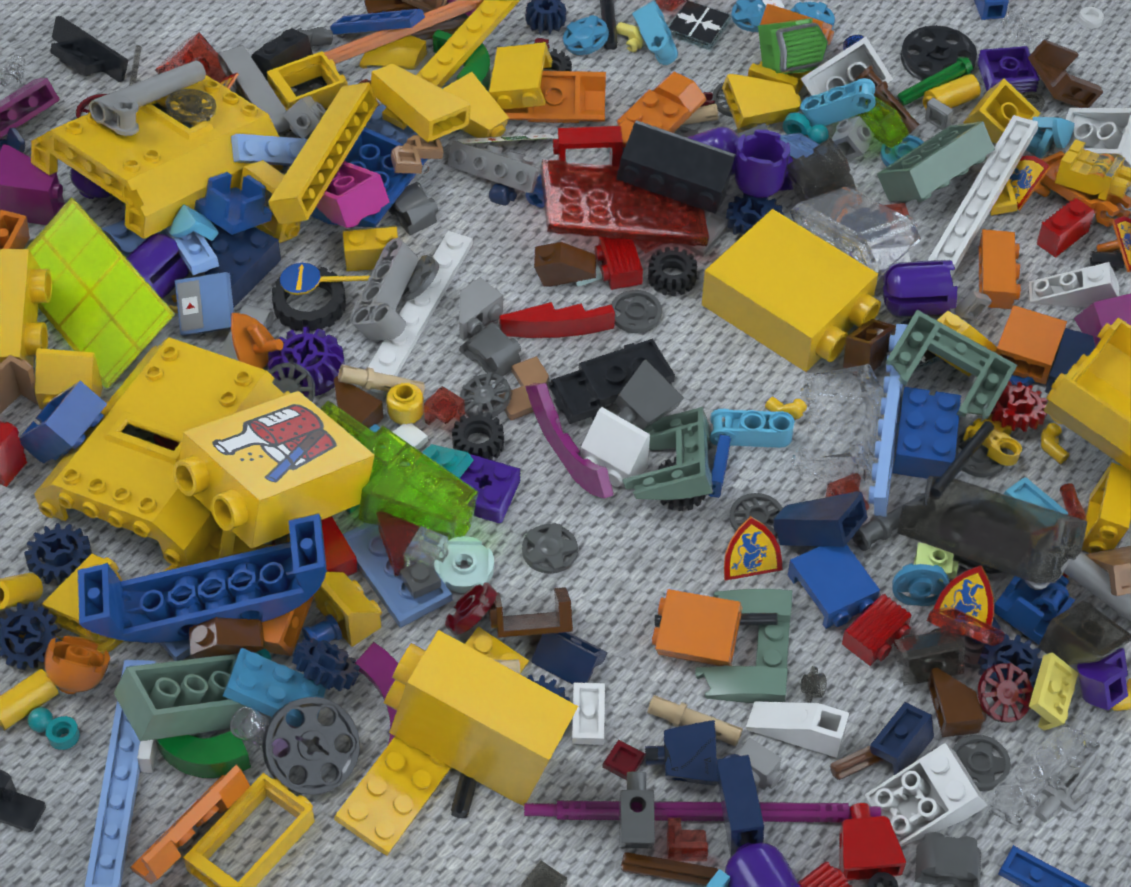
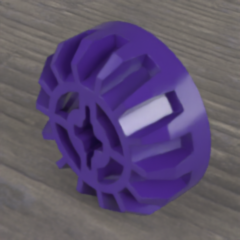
(307, 355)

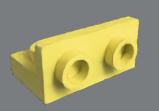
(1053, 691)

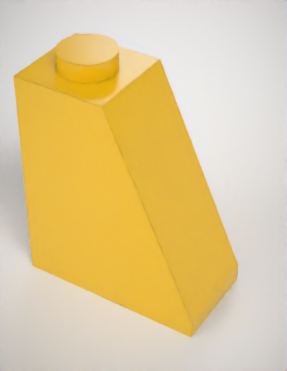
(759, 100)
(486, 116)
(65, 599)

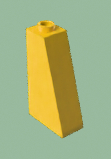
(419, 103)

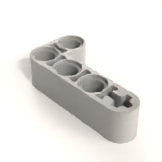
(376, 307)

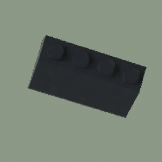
(676, 167)

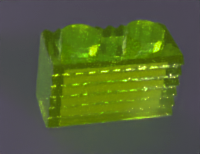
(885, 124)

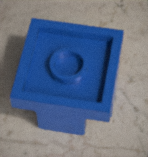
(234, 208)
(1017, 610)

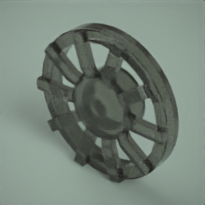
(191, 104)

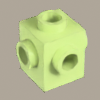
(934, 556)

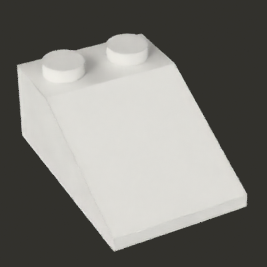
(845, 68)
(1102, 131)

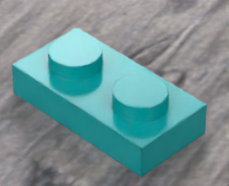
(450, 459)

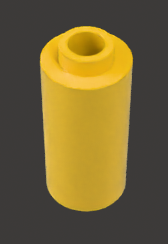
(955, 92)
(20, 589)
(25, 697)

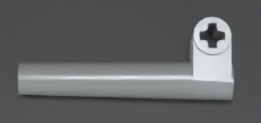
(119, 108)
(1095, 580)

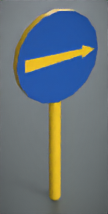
(305, 277)

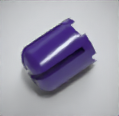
(158, 263)
(919, 287)

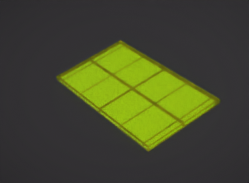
(96, 292)

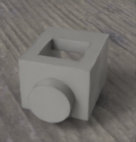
(763, 763)

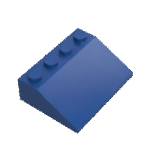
(374, 154)

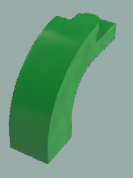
(477, 63)
(204, 756)

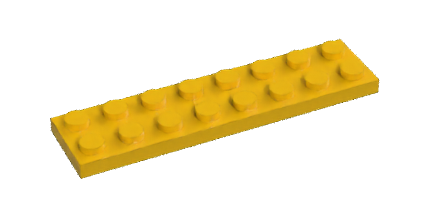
(404, 776)

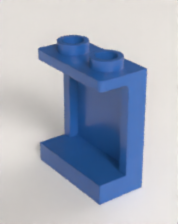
(834, 583)

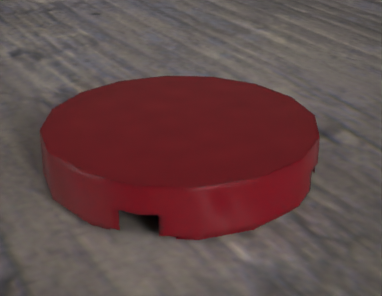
(471, 608)

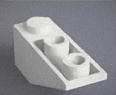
(1076, 287)
(801, 724)

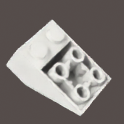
(928, 795)

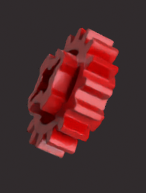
(1020, 407)

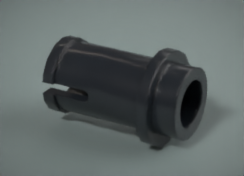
(1114, 258)

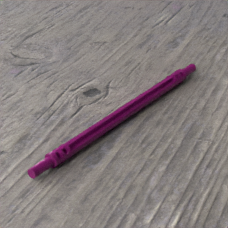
(694, 811)

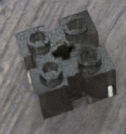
(820, 172)

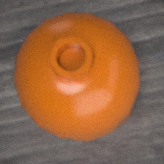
(75, 664)

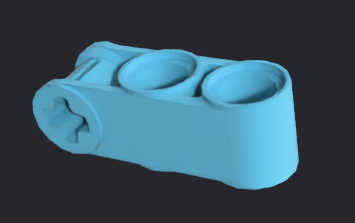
(656, 32)
(839, 103)
(753, 427)

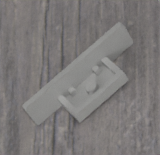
(494, 165)

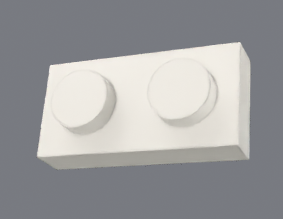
(589, 716)

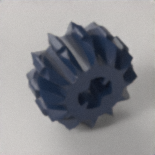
(545, 15)

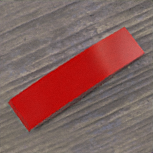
(546, 322)

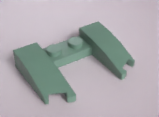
(989, 368)
(691, 476)
(769, 676)

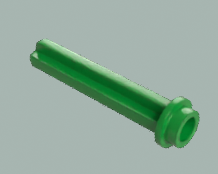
(961, 67)

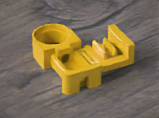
(996, 440)

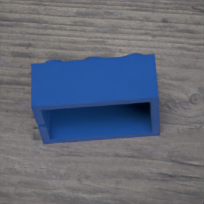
(63, 423)
(926, 433)

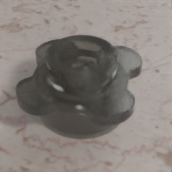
(813, 684)

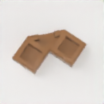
(407, 157)
(526, 373)

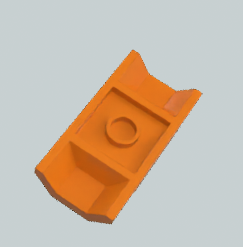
(568, 98)
(664, 106)
(164, 851)

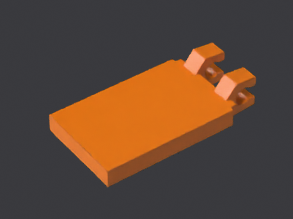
(1111, 205)

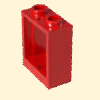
(590, 137)

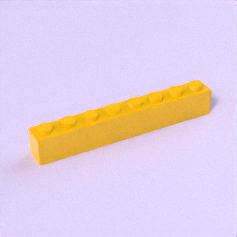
(323, 154)

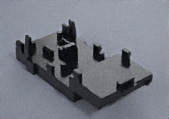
(603, 379)

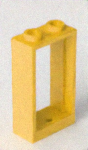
(212, 876)

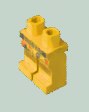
(1093, 172)

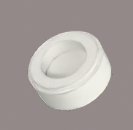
(1090, 17)

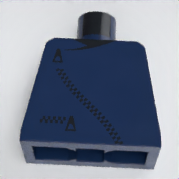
(687, 753)

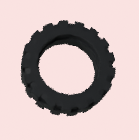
(314, 319)

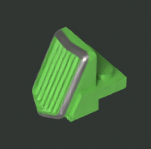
(792, 46)

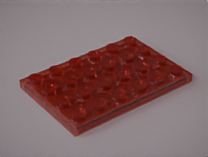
(593, 203)

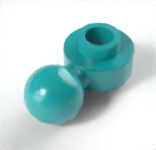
(800, 124)
(42, 720)

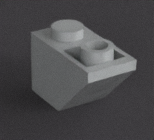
(478, 306)

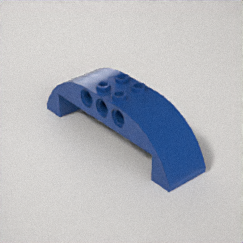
(238, 586)

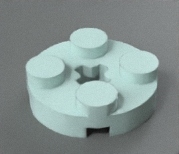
(475, 554)

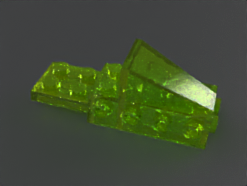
(417, 492)

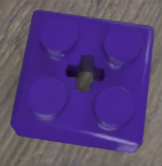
(1010, 65)
(499, 485)

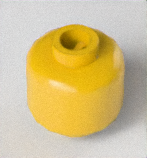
(405, 403)

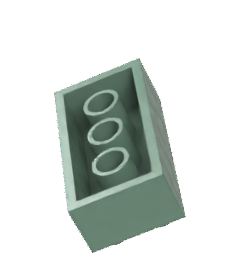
(936, 162)
(177, 697)

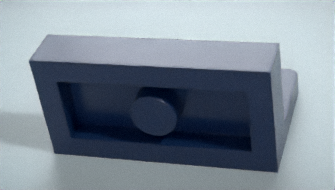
(568, 656)
(904, 737)

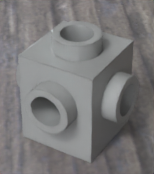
(304, 116)
(853, 137)

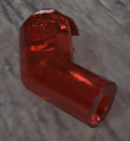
(1071, 501)

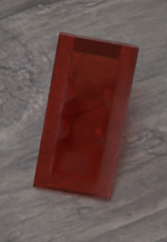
(396, 537)

